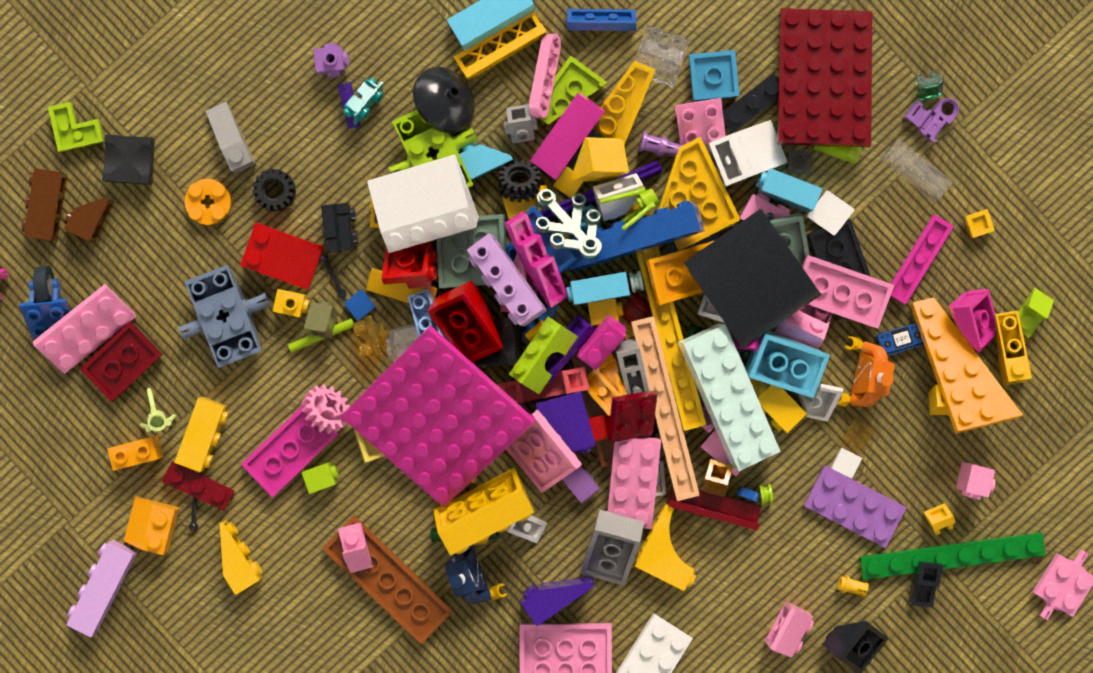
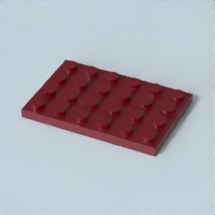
(825, 77)

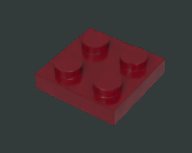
(632, 416)

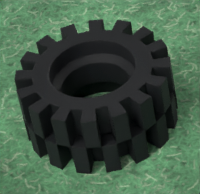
(519, 171)
(260, 190)

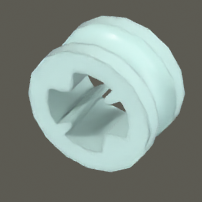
(636, 281)

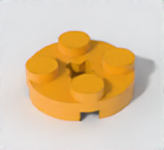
(197, 193)

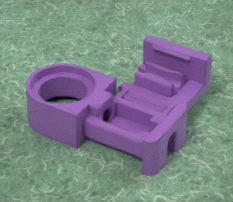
(931, 123)

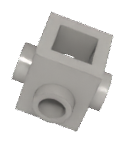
(520, 128)

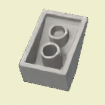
(612, 547)

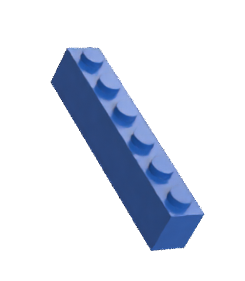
(643, 234)

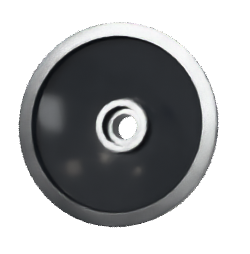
(444, 99)

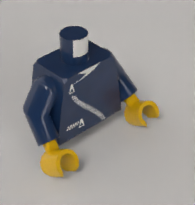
(468, 578)

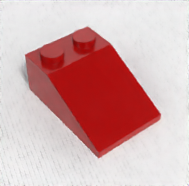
(281, 256)
(466, 321)

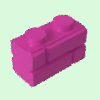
(602, 342)

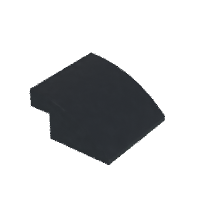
(752, 278)

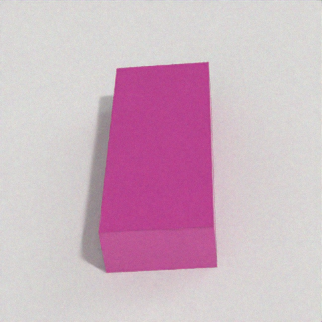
(567, 135)

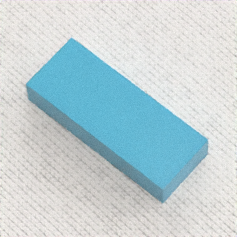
(486, 19)

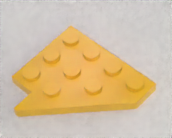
(697, 181)

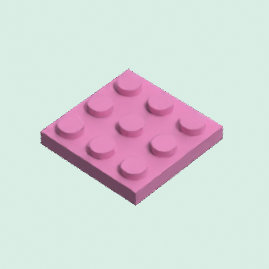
(543, 454)

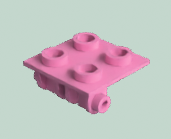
(700, 120)

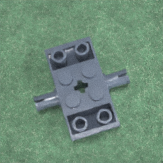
(219, 293)

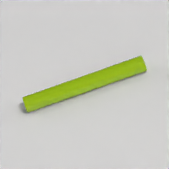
(309, 340)

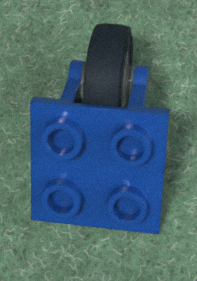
(44, 303)

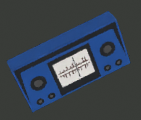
(900, 339)

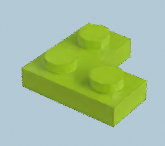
(70, 134)

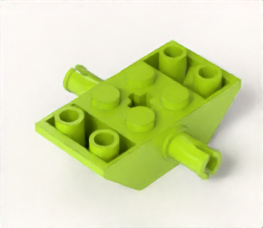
(420, 138)

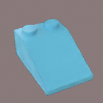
(787, 364)

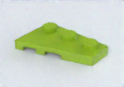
(568, 82)

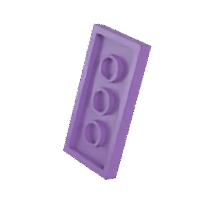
(854, 506)

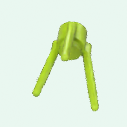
(646, 202)

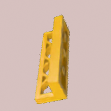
(505, 51)

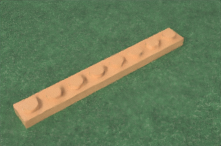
(666, 409)

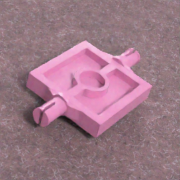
(1064, 585)

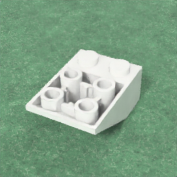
(746, 153)

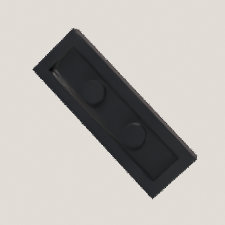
(751, 103)

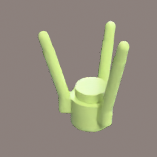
(156, 418)

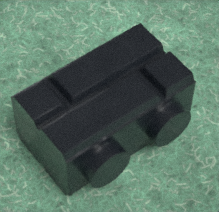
(339, 227)

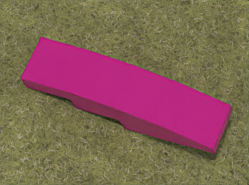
(535, 259)

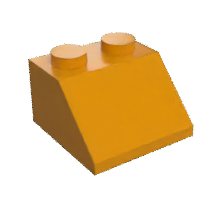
(151, 525)

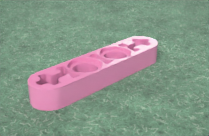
(544, 75)

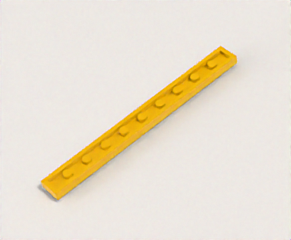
(670, 334)

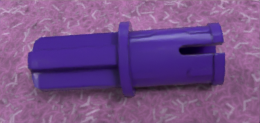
(345, 97)

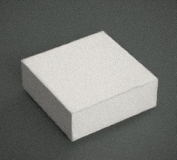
(846, 463)

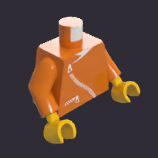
(871, 377)

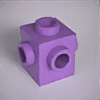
(324, 55)

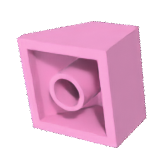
(789, 629)

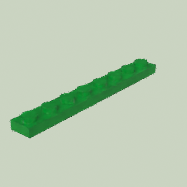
(953, 555)

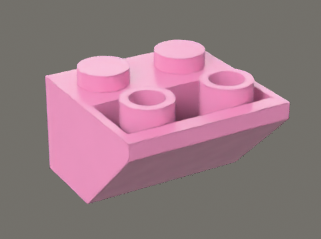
(806, 326)

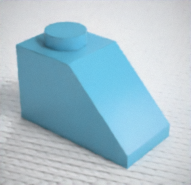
(482, 160)

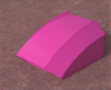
(975, 318)

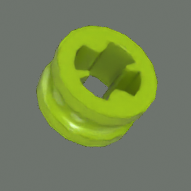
(766, 494)

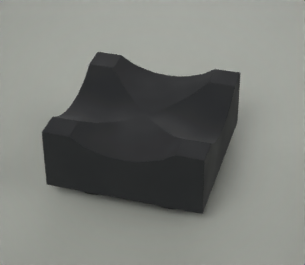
(128, 159)
(512, 345)

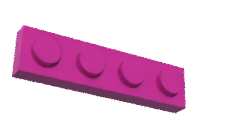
(920, 258)

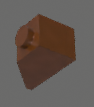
(88, 219)

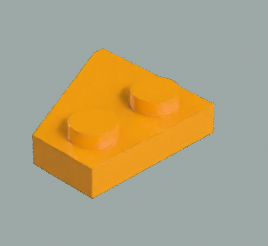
(606, 383)

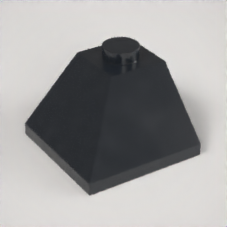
(855, 644)

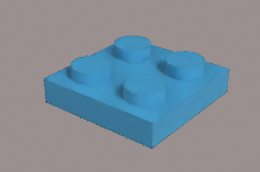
(714, 75)

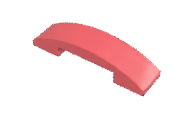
(563, 383)

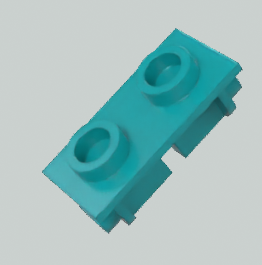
(370, 94)

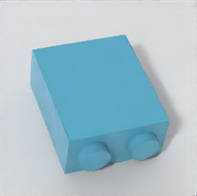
(788, 190)
(598, 288)

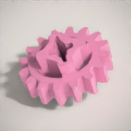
(325, 408)

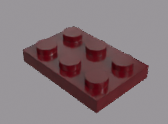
(121, 361)

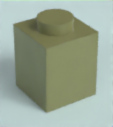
(321, 319)

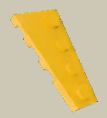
(625, 102)

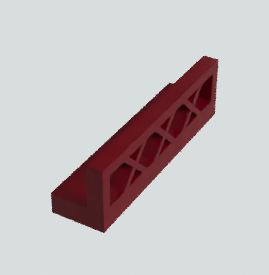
(719, 508)

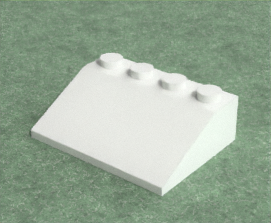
(422, 203)

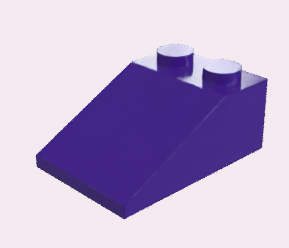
(550, 597)

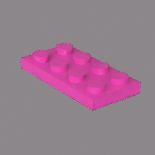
(287, 452)

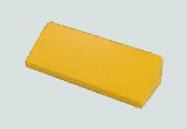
(396, 291)

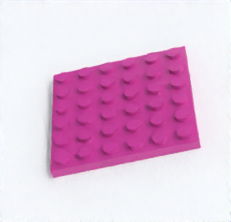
(437, 416)

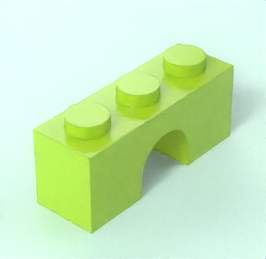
(531, 365)

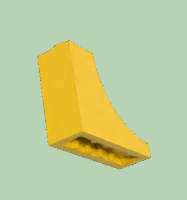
(659, 557)

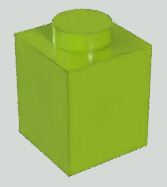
(320, 477)

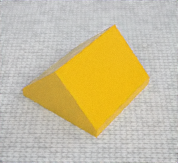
(600, 160)

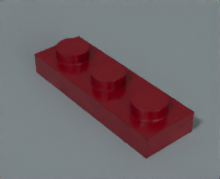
(198, 486)

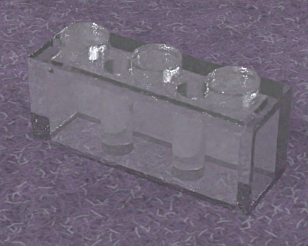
(916, 170)

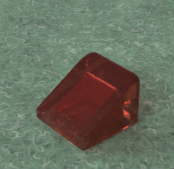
(636, 308)

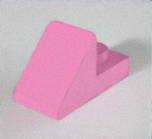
(355, 547)

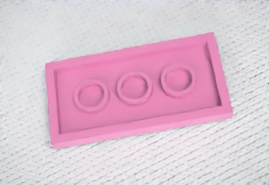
(848, 292)
(84, 329)
(634, 479)

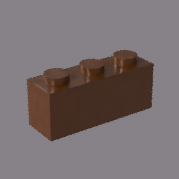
(44, 204)

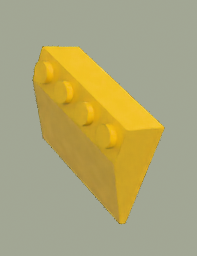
(482, 512)

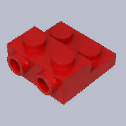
(411, 266)

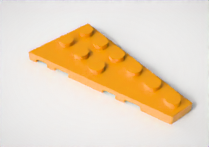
(965, 382)

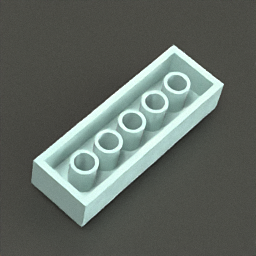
(729, 396)

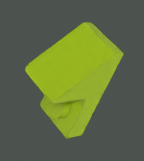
(1033, 310)

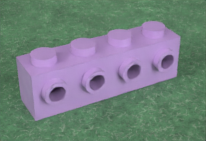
(506, 280)
(101, 588)

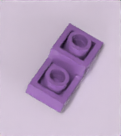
(581, 484)

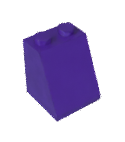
(570, 420)

